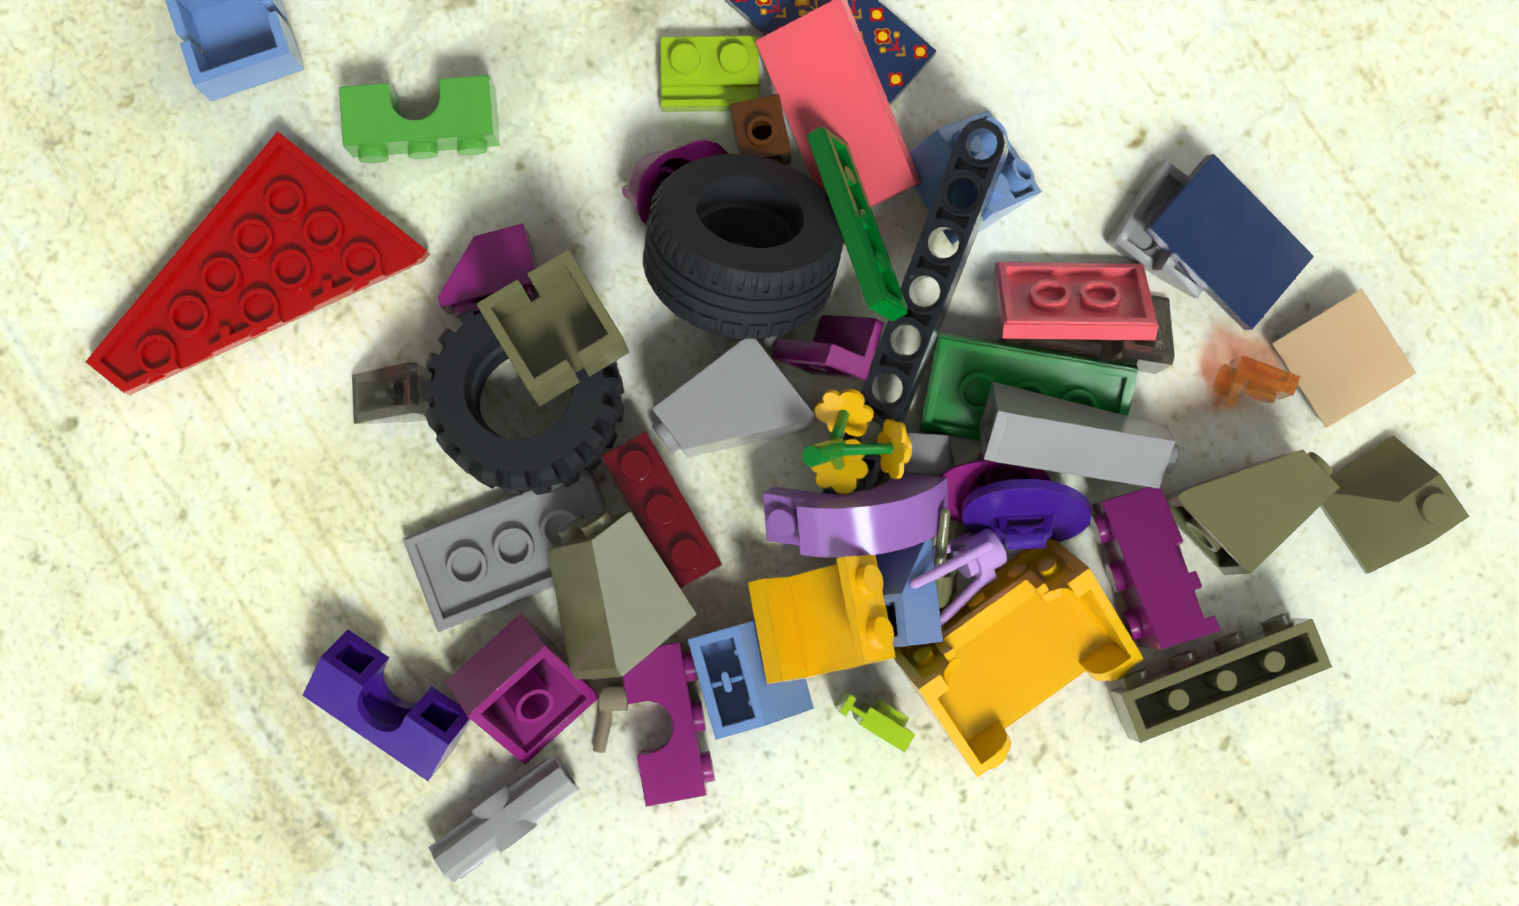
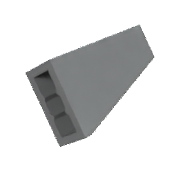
(1073, 438)

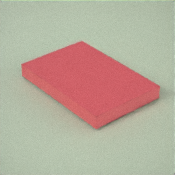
(1074, 301)

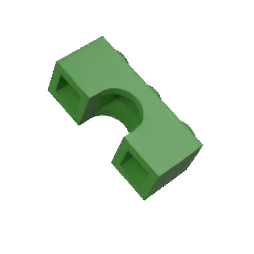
(461, 122)

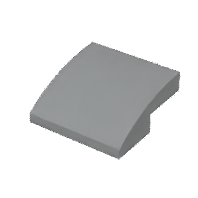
(1137, 245)

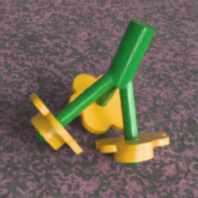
(841, 461)

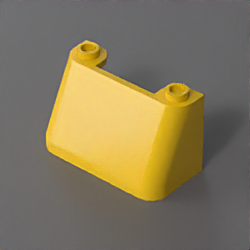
(1016, 649)

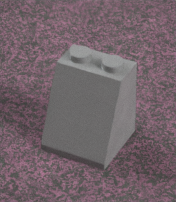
(731, 404)

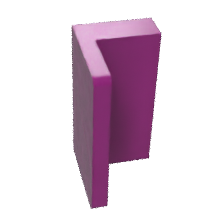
(839, 348)

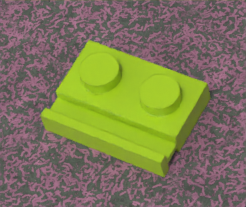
(708, 72)
(880, 720)

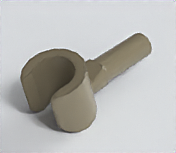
(610, 699)

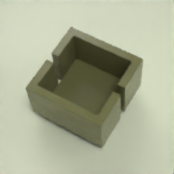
(555, 332)

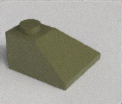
(1390, 505)

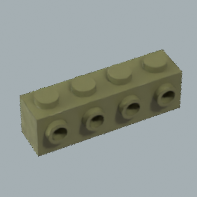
(1220, 678)

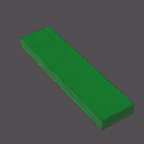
(857, 224)

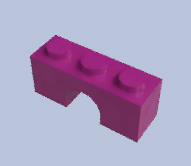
(678, 767)

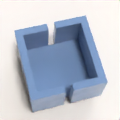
(240, 40)

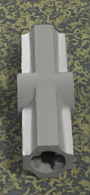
(503, 818)

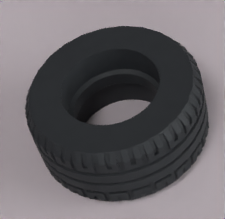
(733, 286)

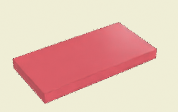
(831, 83)

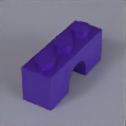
(353, 690)

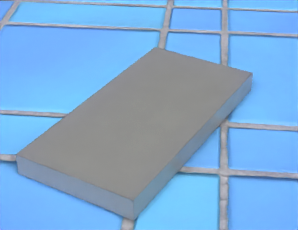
(496, 550)

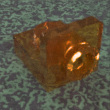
(1262, 382)

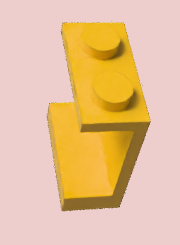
(822, 620)

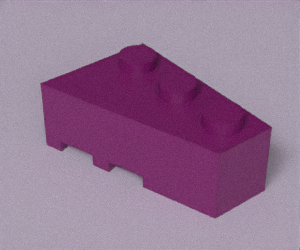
(1150, 569)

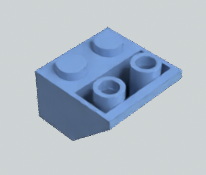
(1012, 190)
(910, 611)
(736, 684)

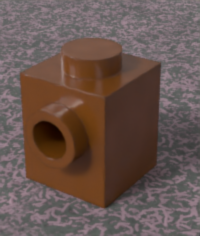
(761, 128)

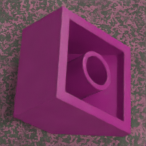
(521, 689)

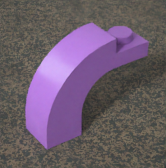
(857, 523)

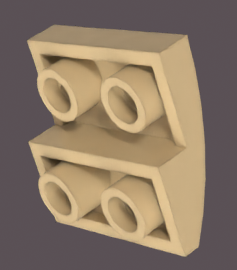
(1344, 358)

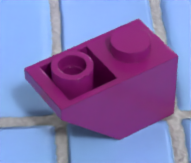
(488, 266)

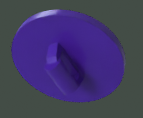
(1027, 512)

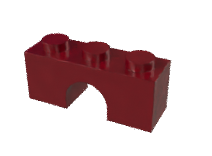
(661, 510)

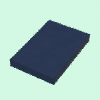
(1228, 242)

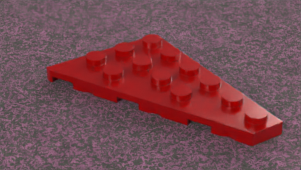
(260, 259)

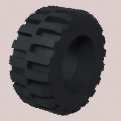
(507, 463)

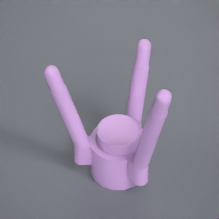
(973, 556)

